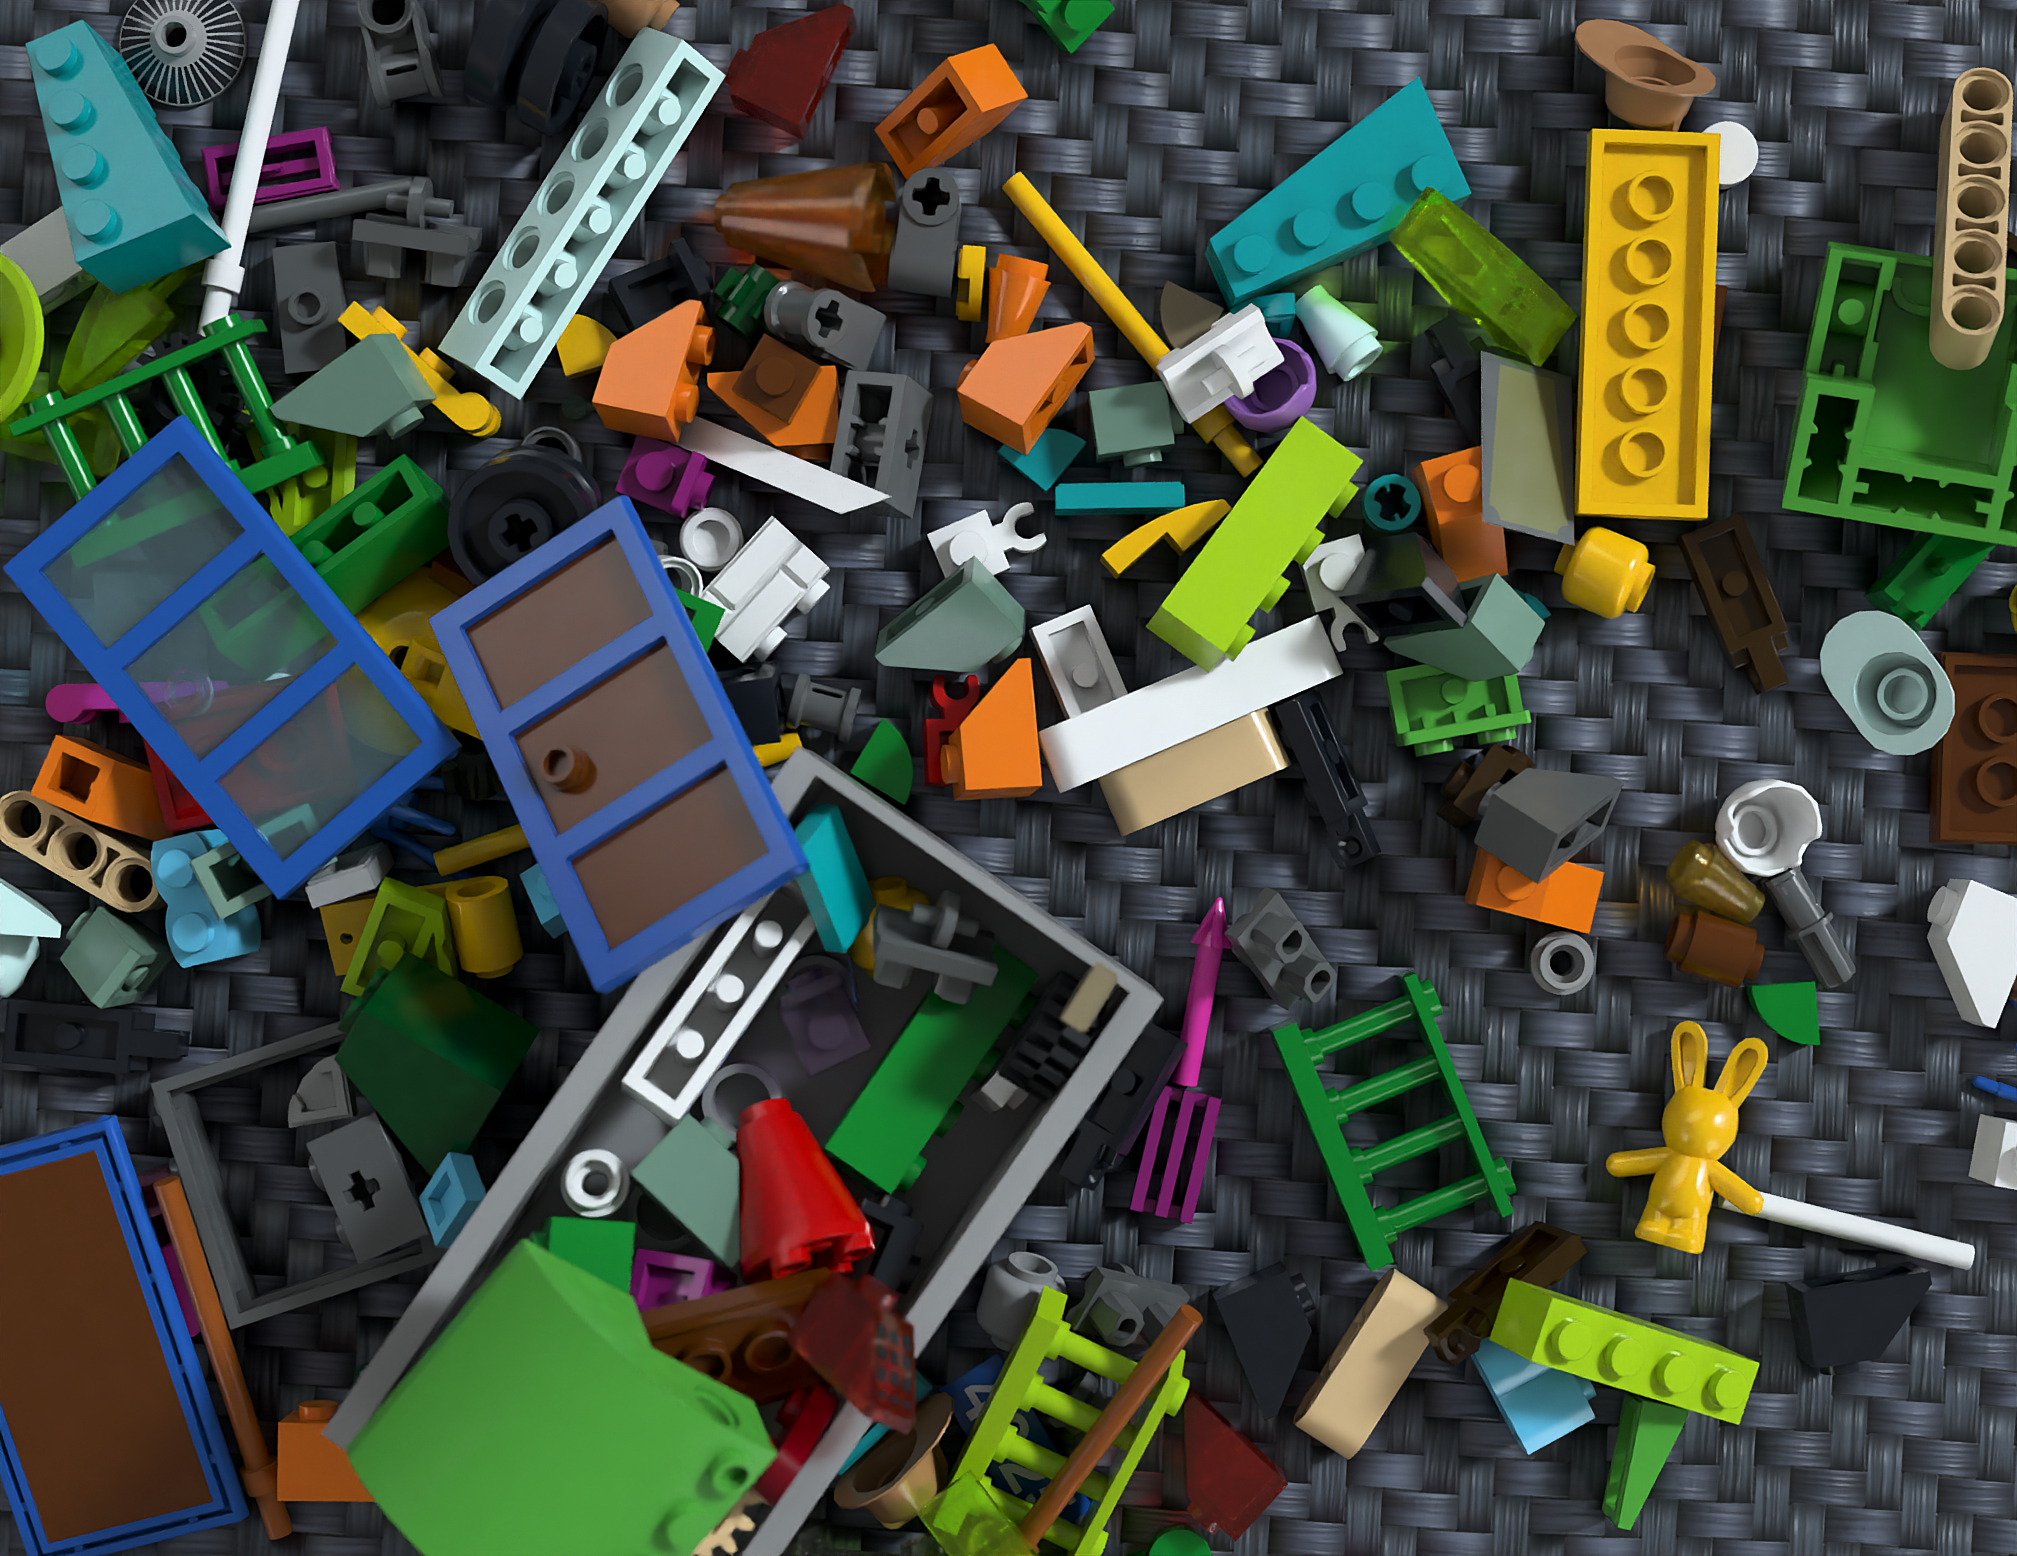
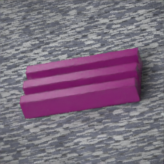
(323, 163)
(1163, 1206)

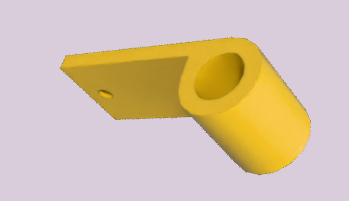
(479, 916)

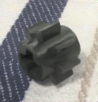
(471, 771)

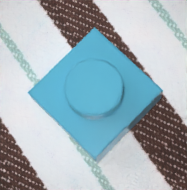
(452, 1198)

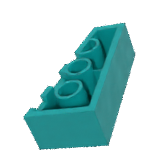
(115, 169)
(1339, 200)

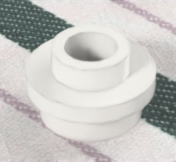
(584, 1166)

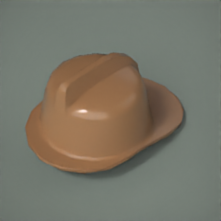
(1644, 77)
(901, 1469)

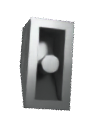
(1544, 818)

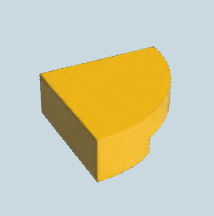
(971, 282)
(583, 346)

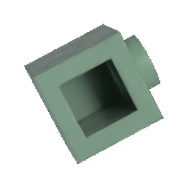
(1133, 423)

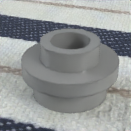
(1581, 963)

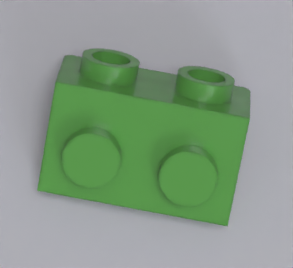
(1437, 705)

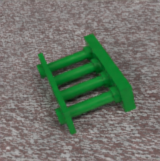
(282, 452)
(1353, 1168)

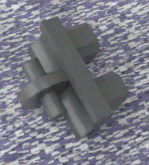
(389, 236)
(934, 941)
(1280, 952)
(1125, 1306)

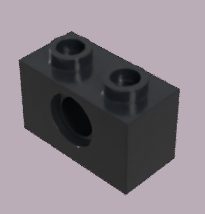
(756, 698)

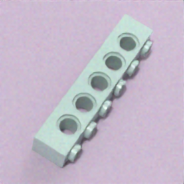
(582, 211)

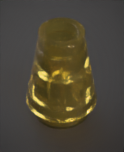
(1711, 881)

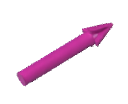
(1210, 941)

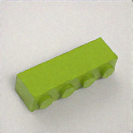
(1254, 546)
(1623, 1351)

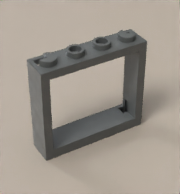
(212, 1213)

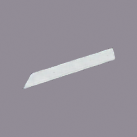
(776, 467)

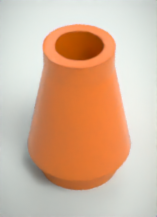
(1014, 296)

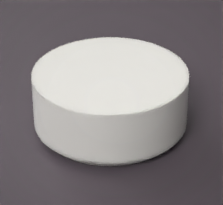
(1737, 153)
(711, 539)

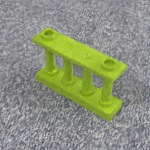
(1024, 1388)

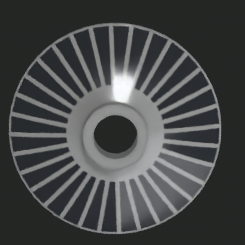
(196, 69)

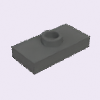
(309, 304)

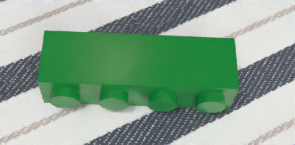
(377, 533)
(921, 1077)

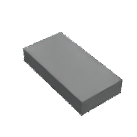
(350, 875)

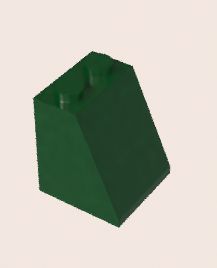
(431, 1056)

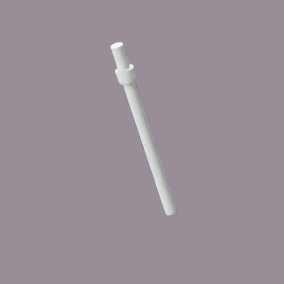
(223, 274)

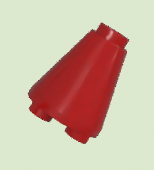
(792, 1200)

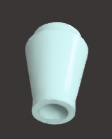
(1337, 333)

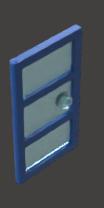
(232, 657)

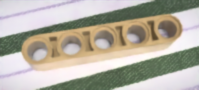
(1976, 185)

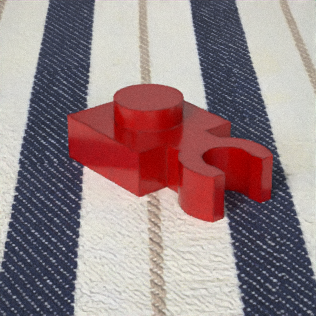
(937, 731)

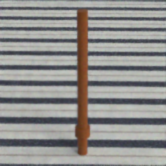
(1110, 1423)
(259, 1467)

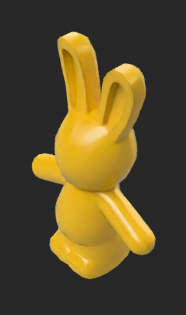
(1697, 1132)

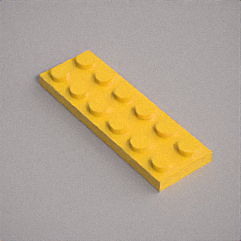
(1647, 324)

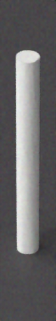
(1862, 1230)

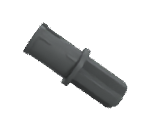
(1810, 927)

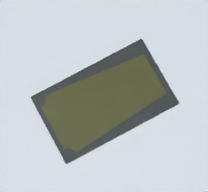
(1527, 449)

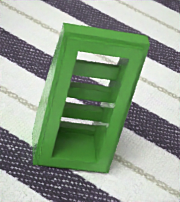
(1640, 1450)

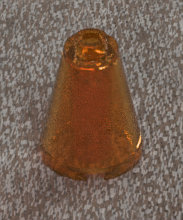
(815, 222)

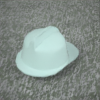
(1887, 682)

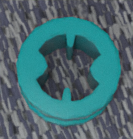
(1409, 499)

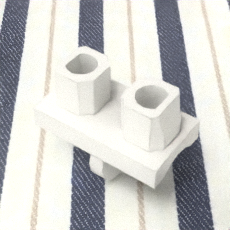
(1219, 363)

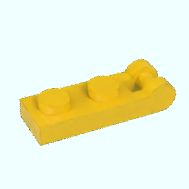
(466, 410)

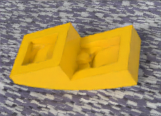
(1179, 528)

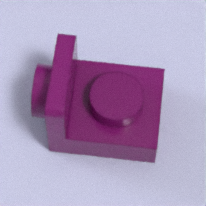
(666, 477)
(668, 1279)

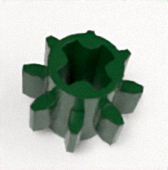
(744, 301)

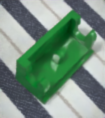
(1926, 576)

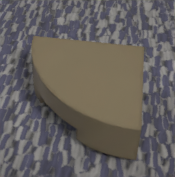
(1185, 315)
(1088, 997)

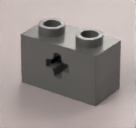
(883, 438)
(374, 1220)

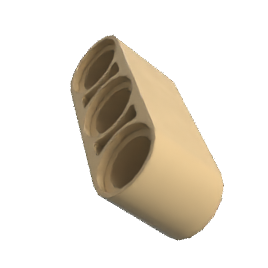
(1194, 771)
(55, 849)
(1369, 1364)

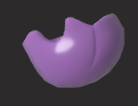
(1279, 394)

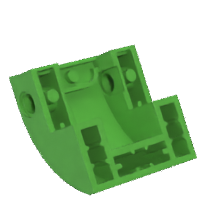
(1886, 425)
(556, 1429)

